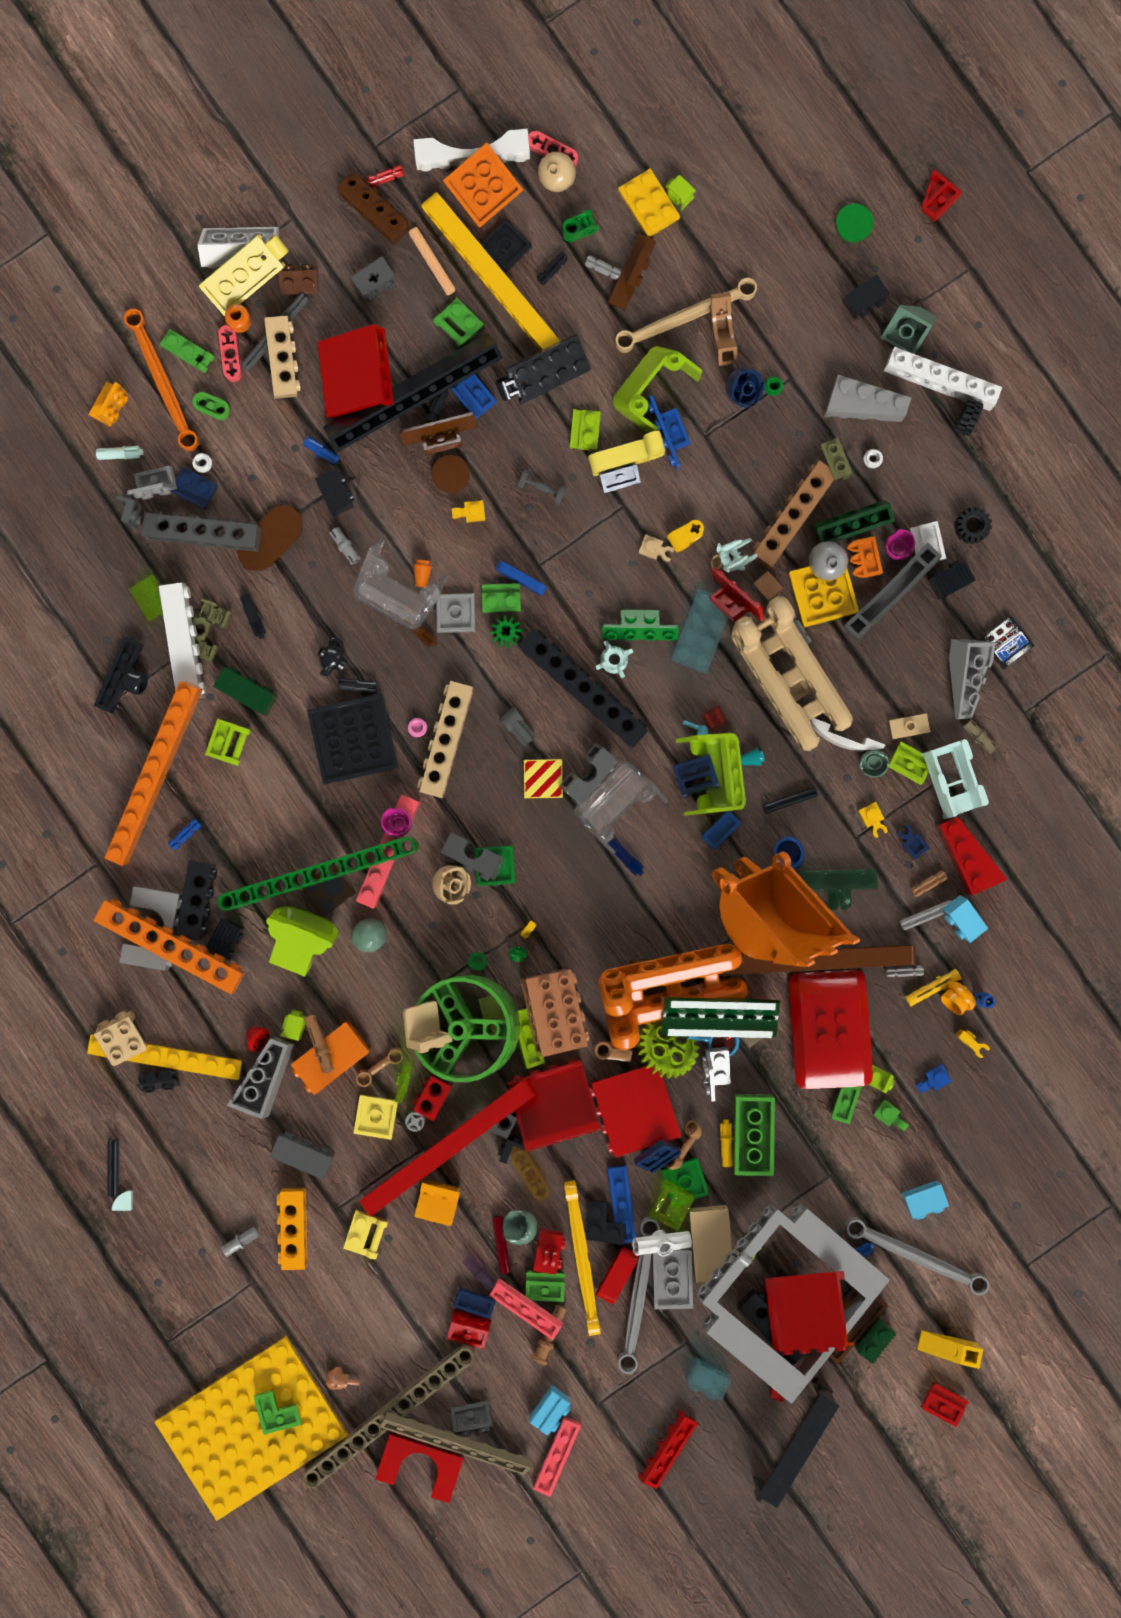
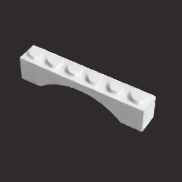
(433, 154)

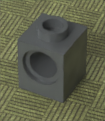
(502, 1130)

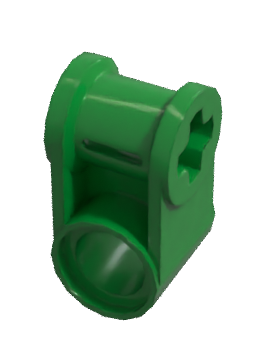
(582, 224)

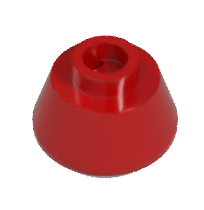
(257, 1038)

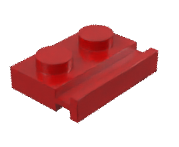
(944, 1404)

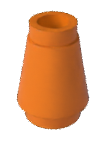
(422, 572)

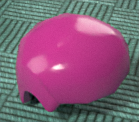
(900, 545)
(396, 822)

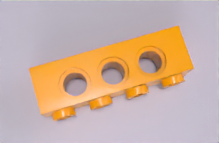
(292, 1260)

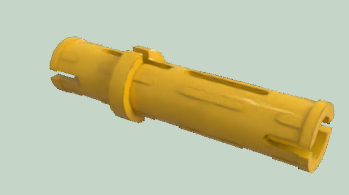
(912, 998)

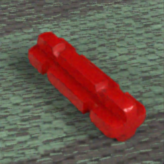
(385, 176)

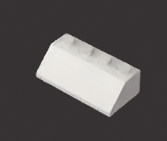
(220, 244)

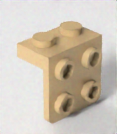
(423, 1027)
(120, 1038)

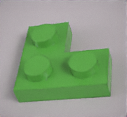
(275, 1418)

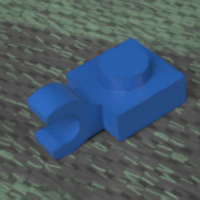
(936, 1078)

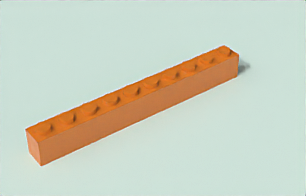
(153, 773)

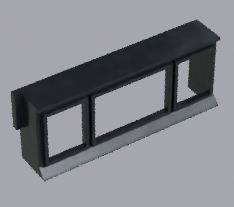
(799, 1448)

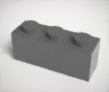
(302, 1155)

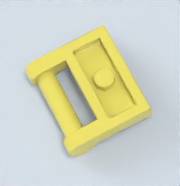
(359, 1232)

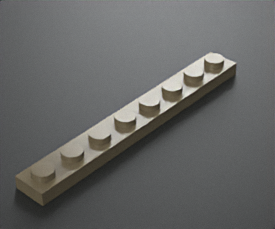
(455, 1443)

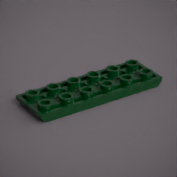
(720, 1017)

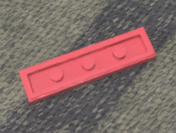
(526, 1309)
(557, 1456)

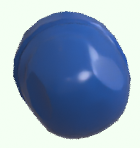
(793, 848)

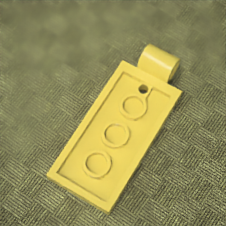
(244, 272)

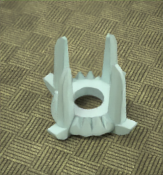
(738, 561)
(618, 668)

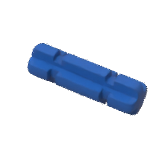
(184, 834)

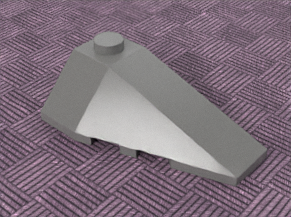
(968, 667)

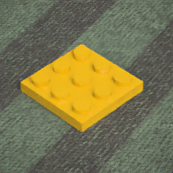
(822, 599)

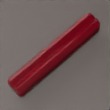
(501, 1245)

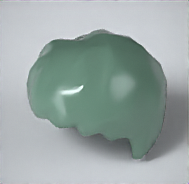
(369, 935)
(519, 1227)

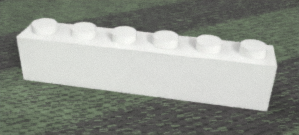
(181, 634)

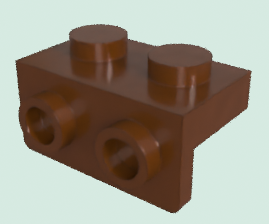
(298, 279)

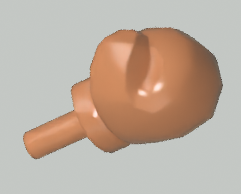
(337, 1379)

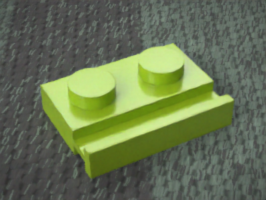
(585, 430)
(909, 763)

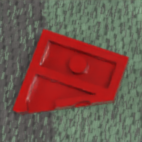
(939, 196)

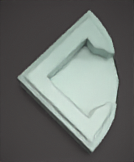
(123, 1202)

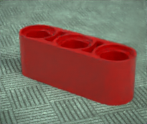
(617, 1275)

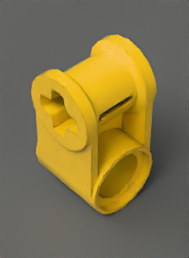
(682, 537)

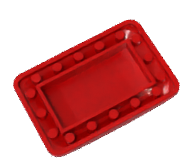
(830, 1029)

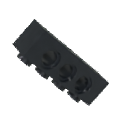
(188, 908)
(748, 1306)

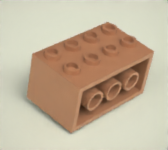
(554, 1012)

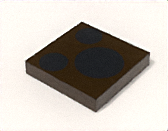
(329, 894)

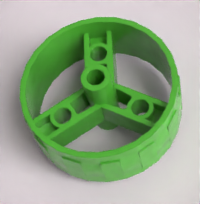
(469, 1027)

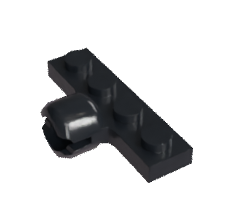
(122, 676)

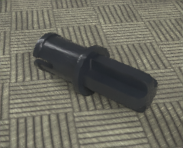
(357, 685)

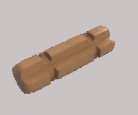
(929, 883)

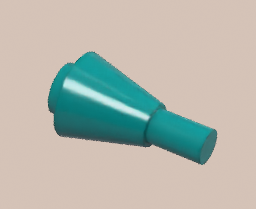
(753, 757)

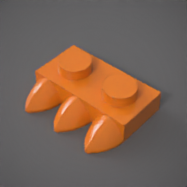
(866, 557)

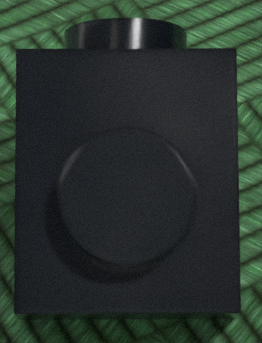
(505, 1150)

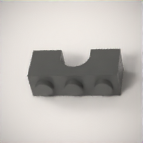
(600, 763)
(487, 864)

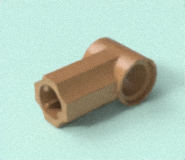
(612, 1052)

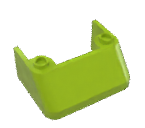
(628, 397)
(728, 767)

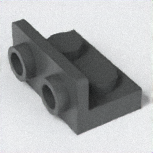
(471, 1418)

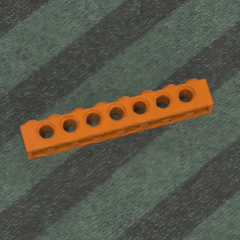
(107, 917)

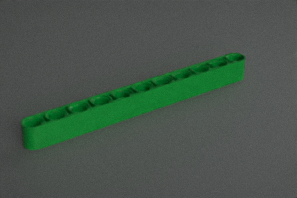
(309, 877)

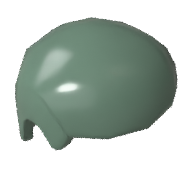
(874, 763)

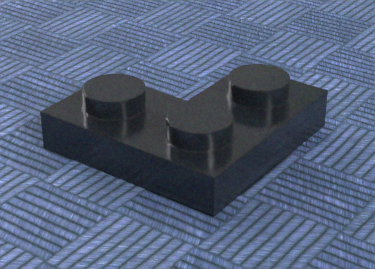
(600, 1228)

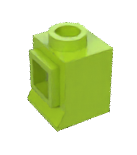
(680, 192)
(293, 1025)

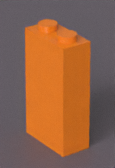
(346, 1049)

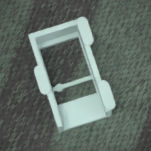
(974, 794)

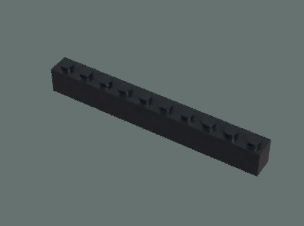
(415, 391)

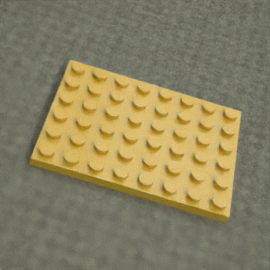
(221, 1434)

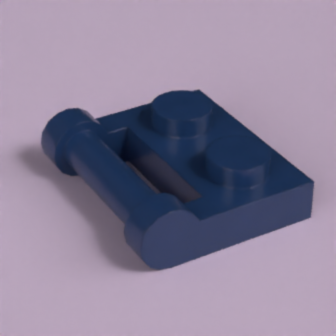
(693, 770)

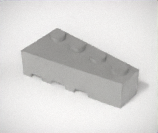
(864, 401)
(263, 1080)

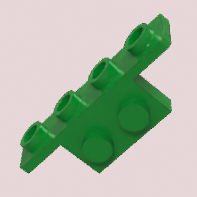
(640, 626)

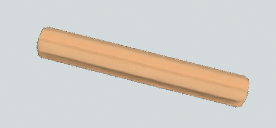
(432, 261)

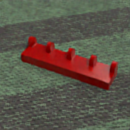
(668, 1450)

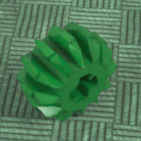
(513, 632)

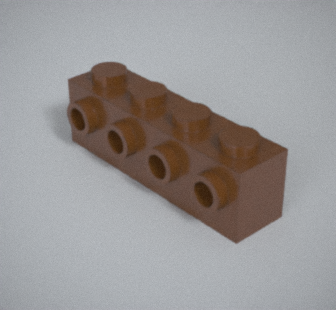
(373, 207)

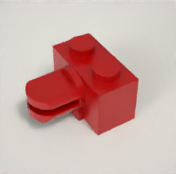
(548, 1251)

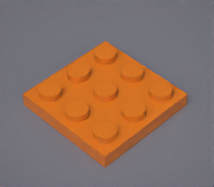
(483, 185)

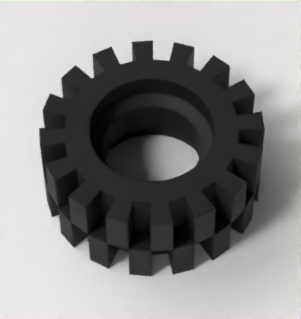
(968, 417)
(967, 535)

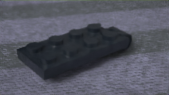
(544, 370)

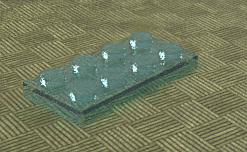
(700, 634)

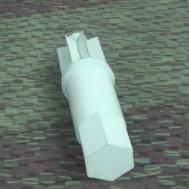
(124, 452)

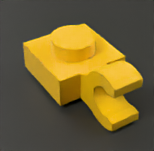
(473, 511)
(968, 1039)

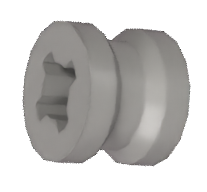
(412, 1122)

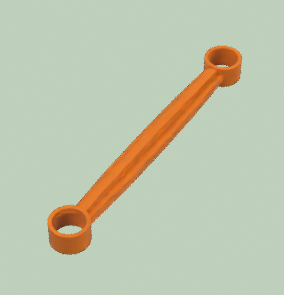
(161, 379)

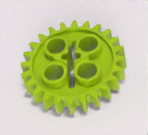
(665, 1062)

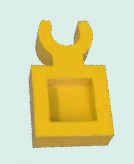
(872, 816)

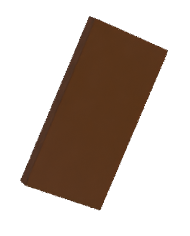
(862, 1325)

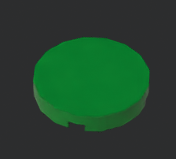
(854, 223)

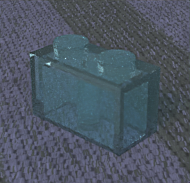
(708, 1380)

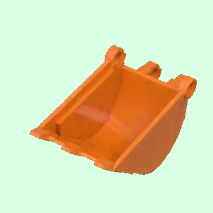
(777, 914)

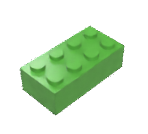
(753, 1134)

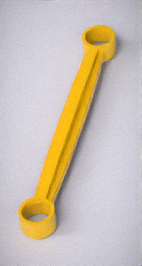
(581, 1256)

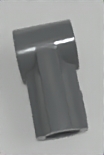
(515, 723)

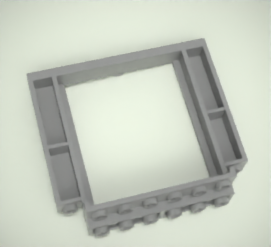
(747, 1345)

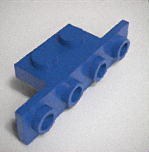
(672, 431)

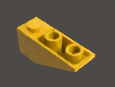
(951, 1348)

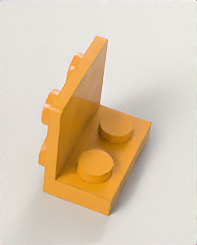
(109, 403)
(437, 1202)

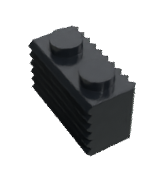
(952, 579)
(225, 938)

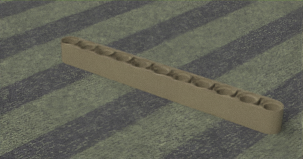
(369, 1435)

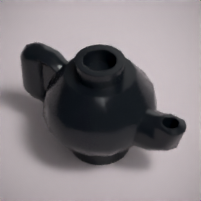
(331, 656)

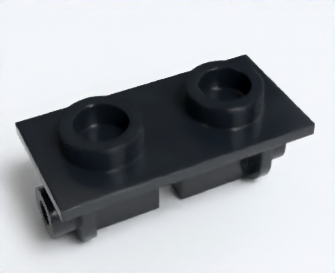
(150, 1082)

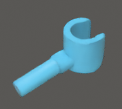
(702, 730)

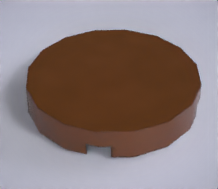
(450, 474)

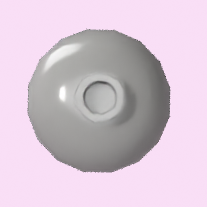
(828, 560)

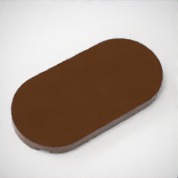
(279, 531)

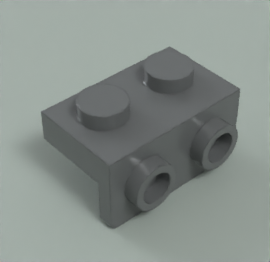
(132, 512)

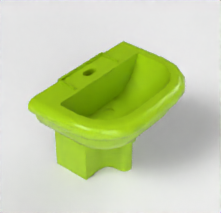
(299, 938)

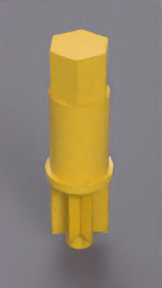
(726, 1143)

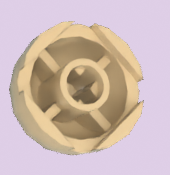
(556, 171)
(451, 884)

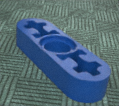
(520, 577)

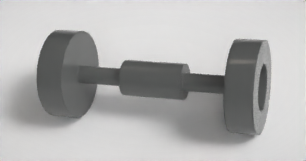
(541, 486)

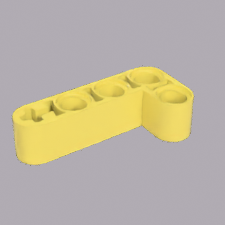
(636, 452)

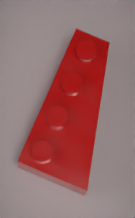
(969, 859)

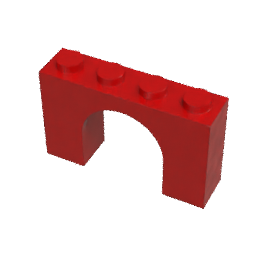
(401, 1446)

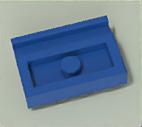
(474, 396)

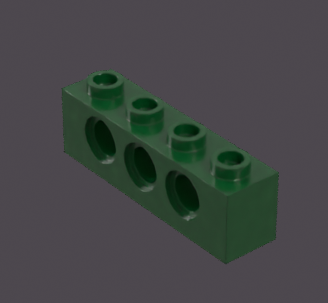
(854, 522)

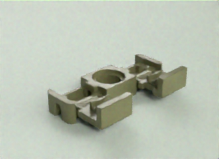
(209, 614)

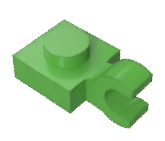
(889, 1114)

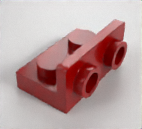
(469, 1329)

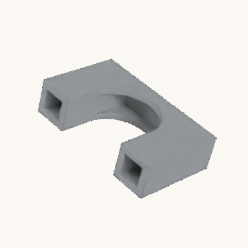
(168, 906)

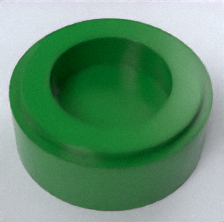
(477, 961)

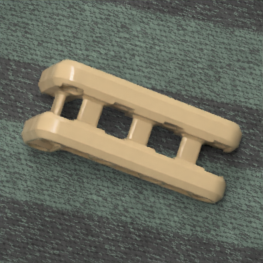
(806, 668)

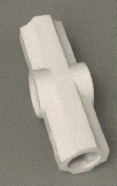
(661, 1243)

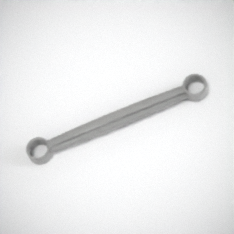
(917, 1256)
(637, 1303)

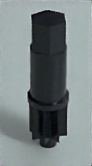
(253, 617)

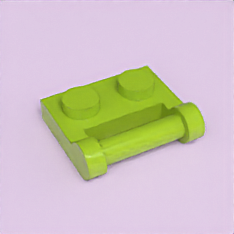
(221, 741)

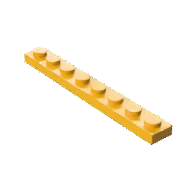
(180, 1060)

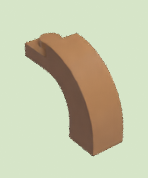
(722, 329)

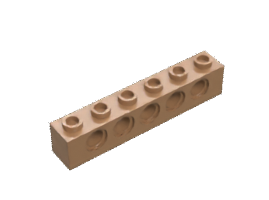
(816, 472)

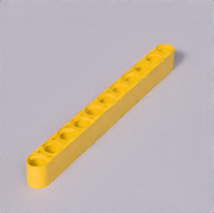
(489, 272)

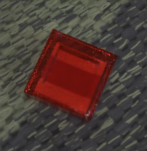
(714, 718)

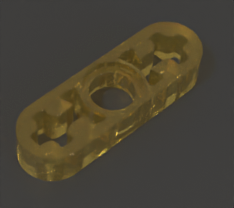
(518, 1164)

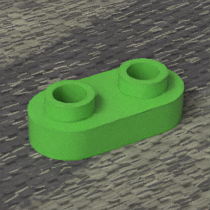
(212, 406)

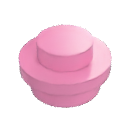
(417, 727)

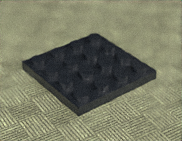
(352, 739)

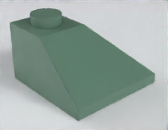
(908, 328)

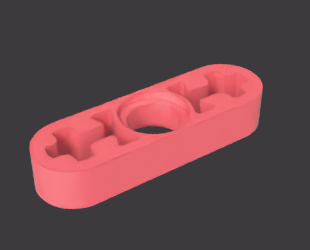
(537, 148)
(223, 348)

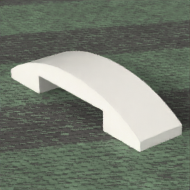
(822, 729)

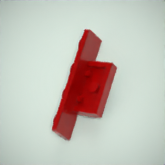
(732, 599)

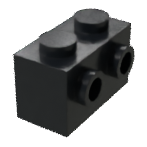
(866, 297)
(333, 490)

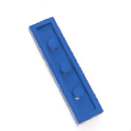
(621, 1199)

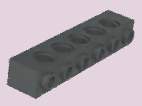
(249, 541)

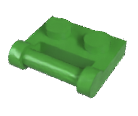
(463, 319)

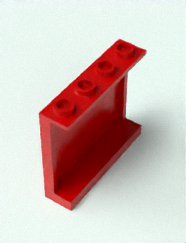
(355, 371)
(560, 1107)
(634, 1110)
(807, 1313)

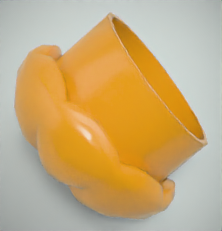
(958, 998)

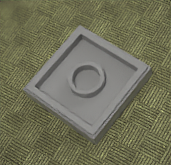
(456, 613)

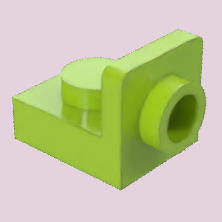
(882, 1080)

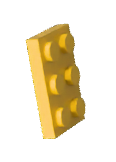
(649, 203)

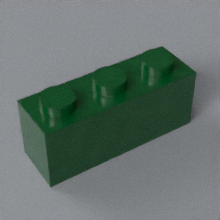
(245, 690)

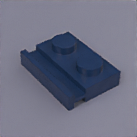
(194, 488)
(657, 1156)

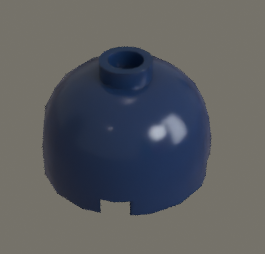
(744, 387)

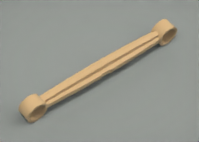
(681, 317)

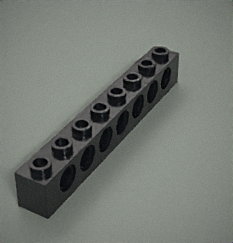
(535, 639)

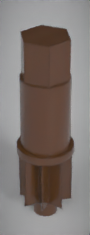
(425, 636)

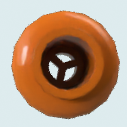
(238, 318)

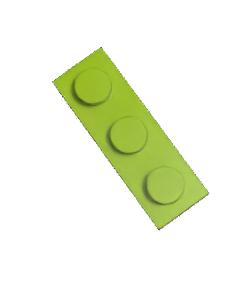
(526, 1042)

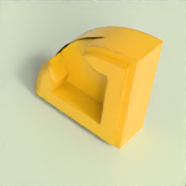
(528, 929)

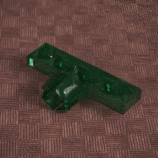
(840, 884)

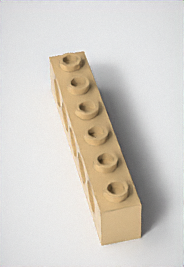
(451, 691)

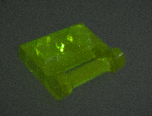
(677, 1208)

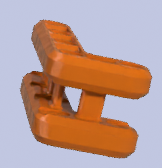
(624, 986)

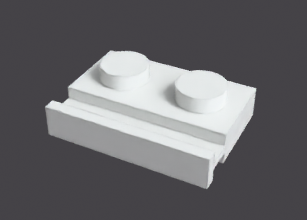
(929, 534)

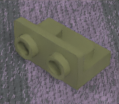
(836, 459)

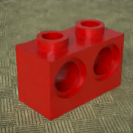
(435, 1098)

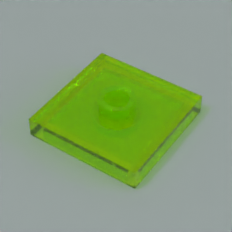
(403, 1081)

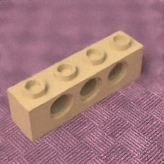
(276, 326)

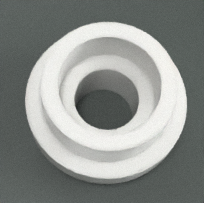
(877, 454)
(200, 457)

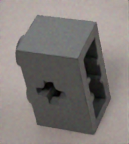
(380, 272)

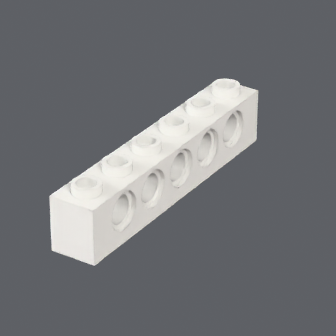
(941, 378)

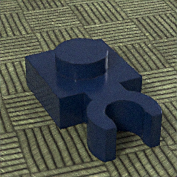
(914, 843)

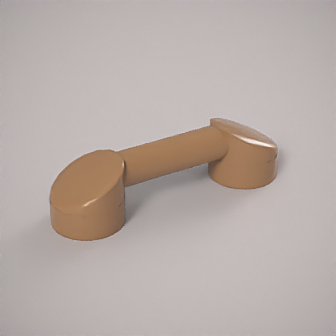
(364, 1076)
(694, 1131)

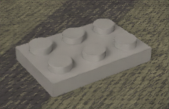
(673, 1280)

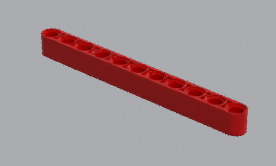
(448, 1147)

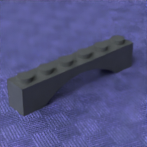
(892, 592)

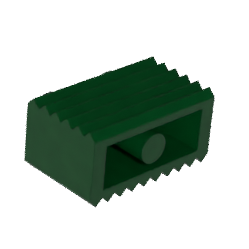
(875, 1340)

